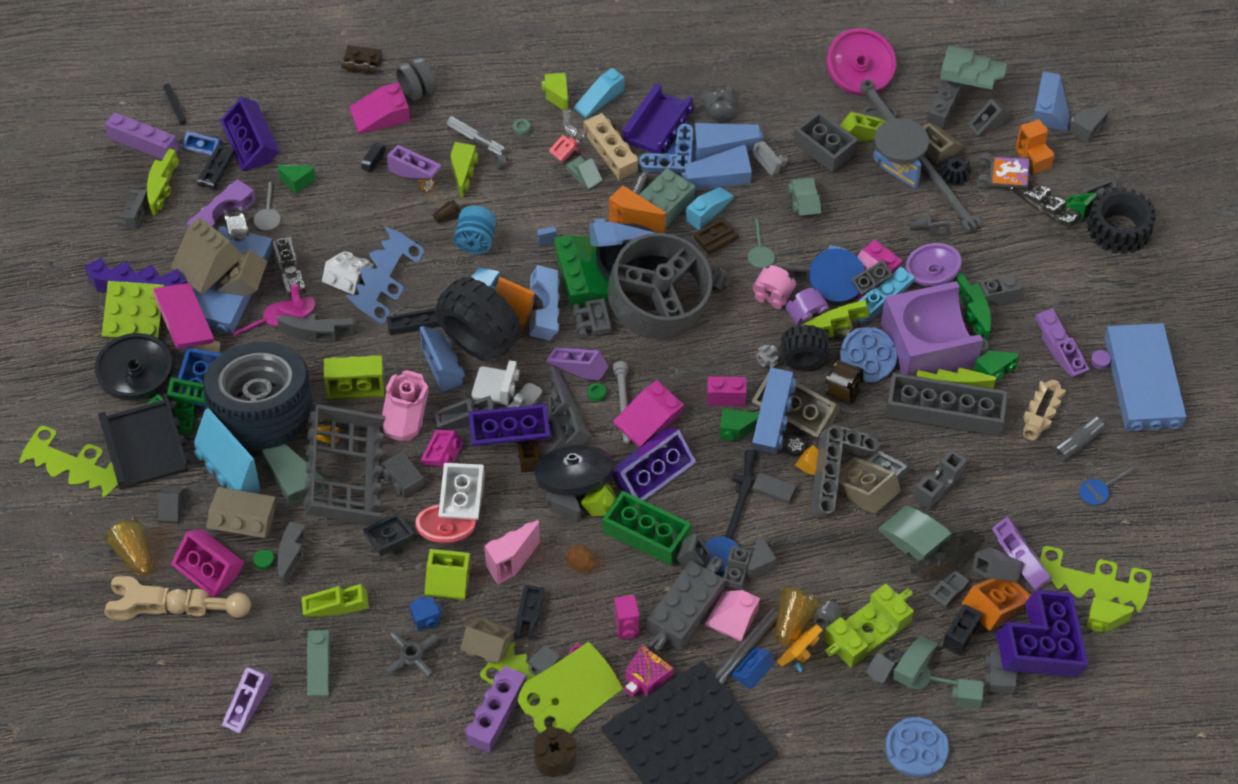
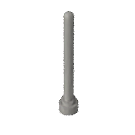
(620, 370)

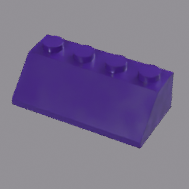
(249, 134)
(509, 424)
(653, 464)

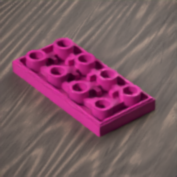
(183, 315)

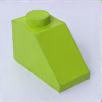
(556, 89)
(599, 500)
(1107, 615)

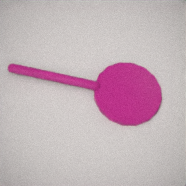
(270, 317)

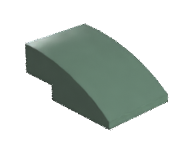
(915, 533)

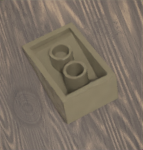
(867, 484)

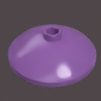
(934, 264)

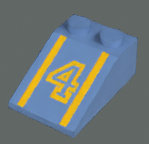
(907, 173)

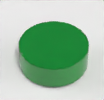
(596, 392)
(263, 559)

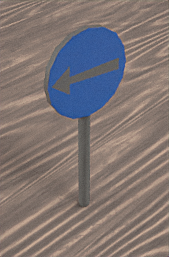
(1096, 492)

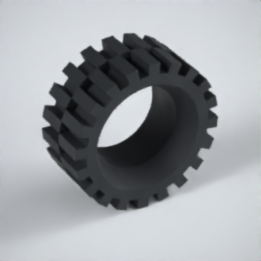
(1127, 205)

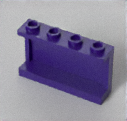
(657, 121)

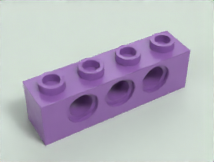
(486, 737)

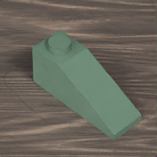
(318, 663)

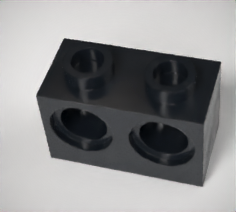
(962, 629)

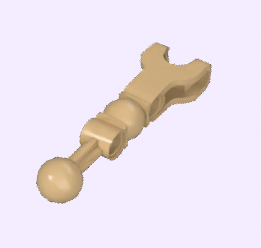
(159, 600)

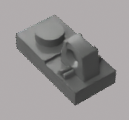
(889, 463)

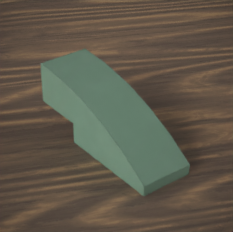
(915, 661)

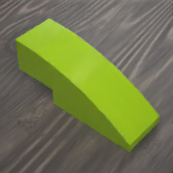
(335, 601)

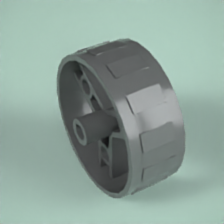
(683, 259)

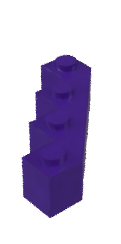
(100, 274)

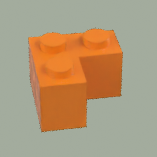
(1032, 145)

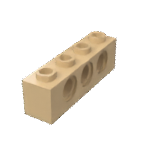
(611, 146)

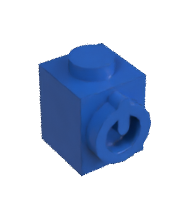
(425, 613)

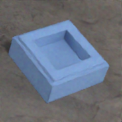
(546, 236)

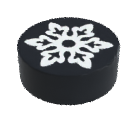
(795, 446)

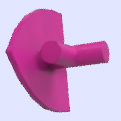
(297, 306)

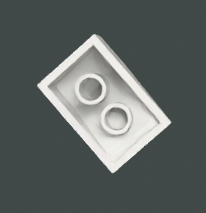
(461, 491)

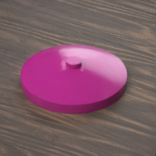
(858, 57)

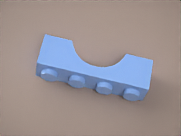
(545, 285)

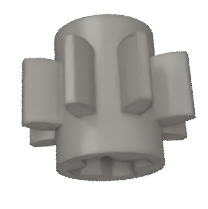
(767, 356)

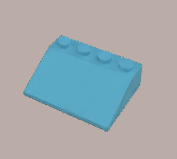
(225, 455)

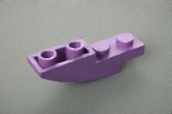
(1060, 345)
(1017, 548)

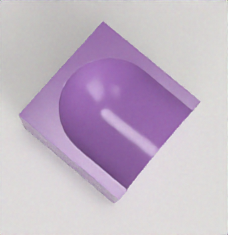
(929, 330)

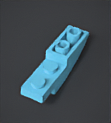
(894, 285)

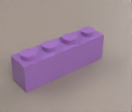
(140, 136)

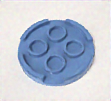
(870, 350)
(916, 747)

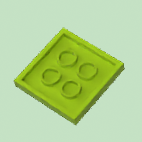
(131, 310)

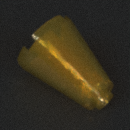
(130, 544)
(793, 614)

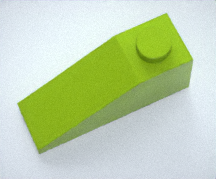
(861, 126)

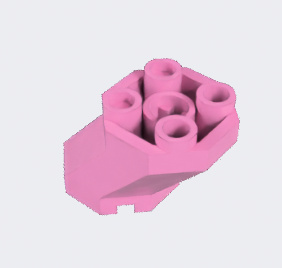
(404, 406)

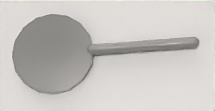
(267, 219)

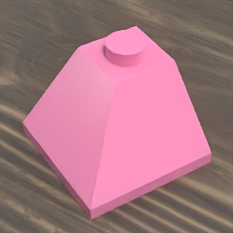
(733, 613)

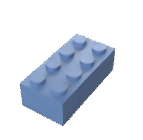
(773, 410)

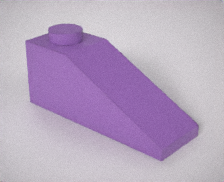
(410, 164)
(580, 362)
(247, 698)

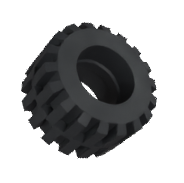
(805, 347)

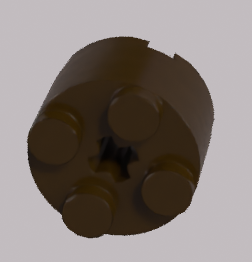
(844, 382)
(554, 752)

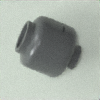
(827, 614)

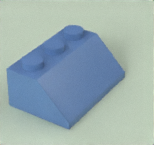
(441, 359)

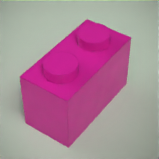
(726, 391)
(626, 617)

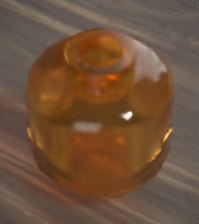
(580, 558)

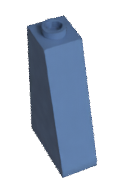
(717, 138)
(720, 170)

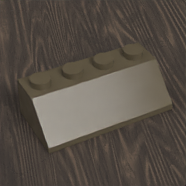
(808, 409)

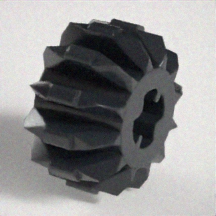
(955, 170)

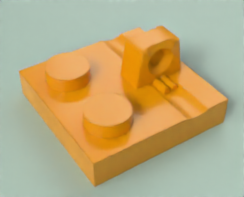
(798, 649)

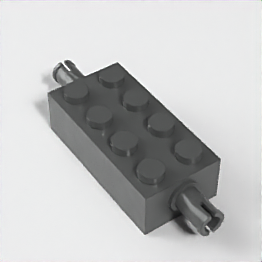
(685, 605)

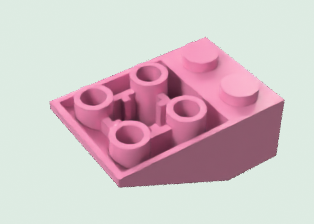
(509, 553)

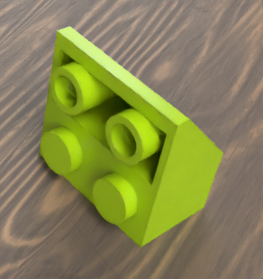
(447, 574)

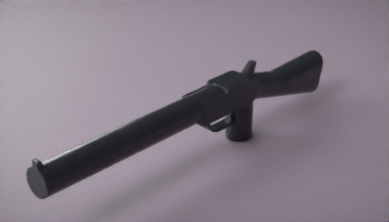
(746, 481)

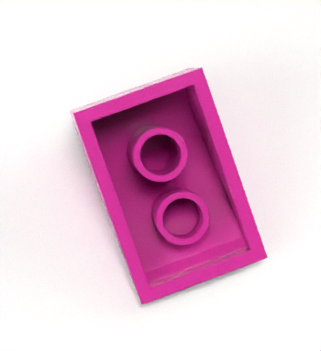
(380, 109)
(873, 254)
(649, 414)

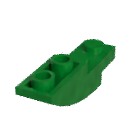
(977, 306)

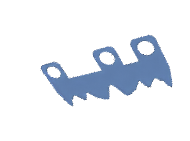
(378, 279)

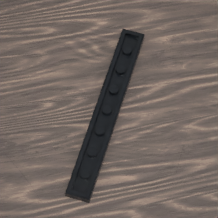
(414, 320)

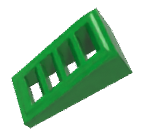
(174, 382)

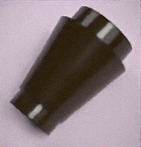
(447, 211)

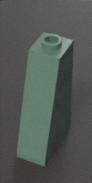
(289, 472)

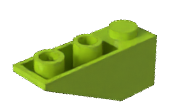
(462, 162)

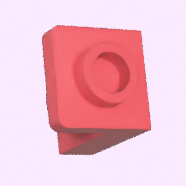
(564, 148)

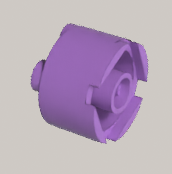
(807, 306)

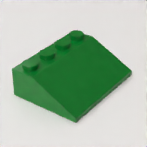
(579, 270)

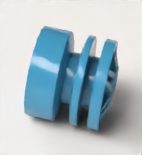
(475, 230)

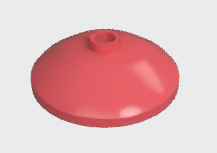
(442, 529)

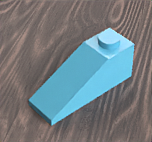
(601, 92)
(707, 206)

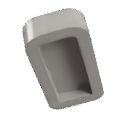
(768, 159)
(529, 395)

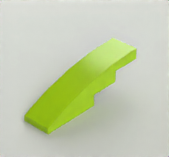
(840, 317)
(963, 376)

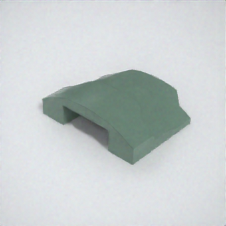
(971, 69)

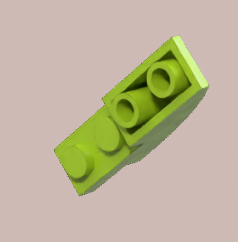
(158, 180)

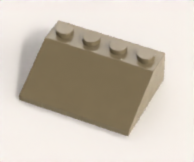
(204, 255)

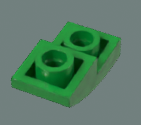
(186, 417)

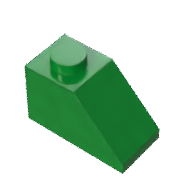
(737, 424)

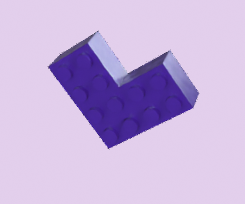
(1050, 642)

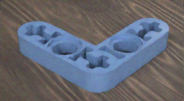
(674, 159)

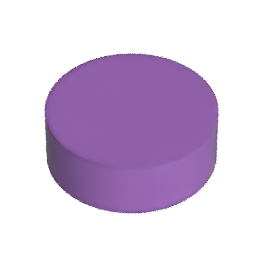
(1100, 359)

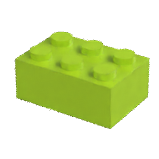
(354, 377)

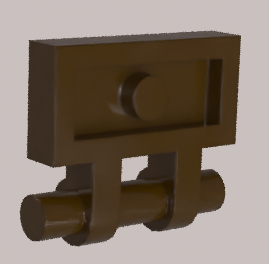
(361, 59)

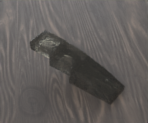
(1049, 205)

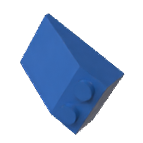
(194, 368)

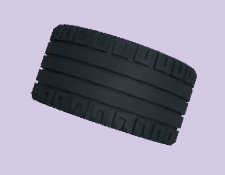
(259, 393)

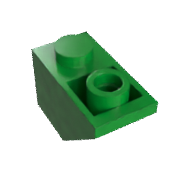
(996, 363)

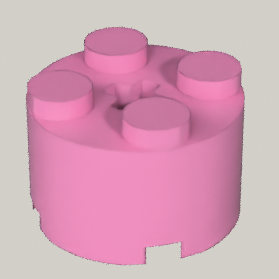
(774, 286)

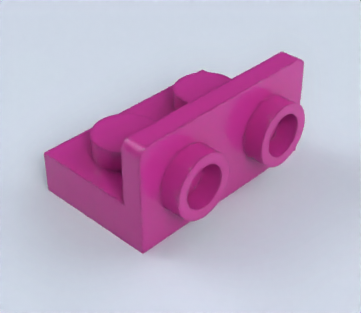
(442, 448)

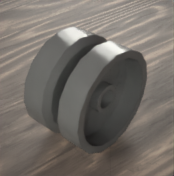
(415, 79)

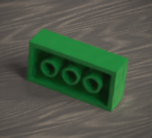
(646, 527)

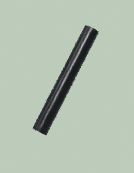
(174, 103)

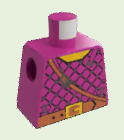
(647, 673)

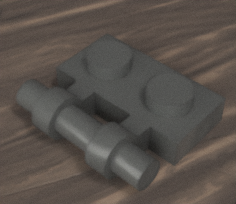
(597, 315)

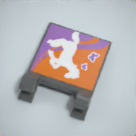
(1004, 172)

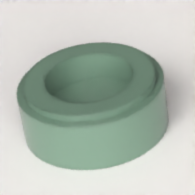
(521, 127)

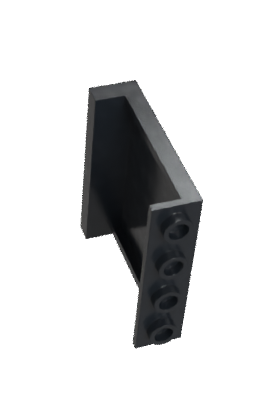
(144, 443)

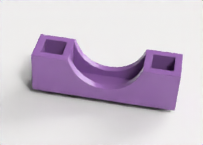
(234, 196)

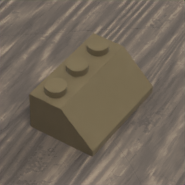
(241, 512)

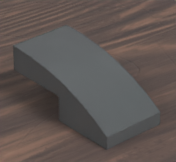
(949, 589)

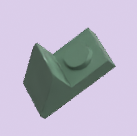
(585, 172)

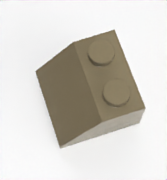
(487, 640)

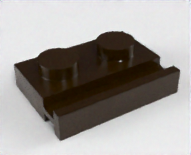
(715, 236)

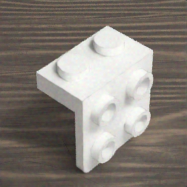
(345, 271)
(496, 383)

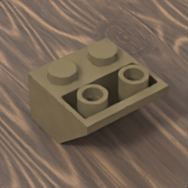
(941, 144)
(244, 275)

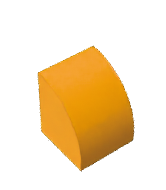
(808, 460)

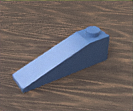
(1051, 103)
(610, 233)

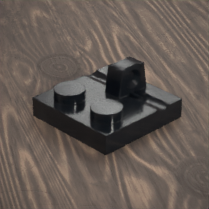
(389, 534)

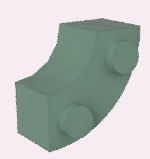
(804, 196)

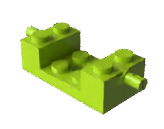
(884, 613)

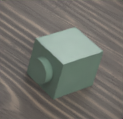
(968, 694)

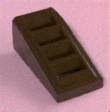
(528, 455)

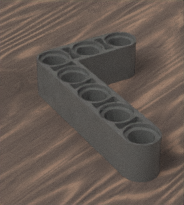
(836, 446)

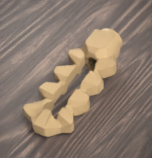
(1034, 423)

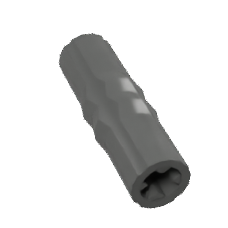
(1078, 439)

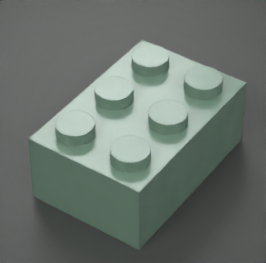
(669, 194)

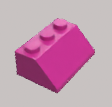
(206, 562)

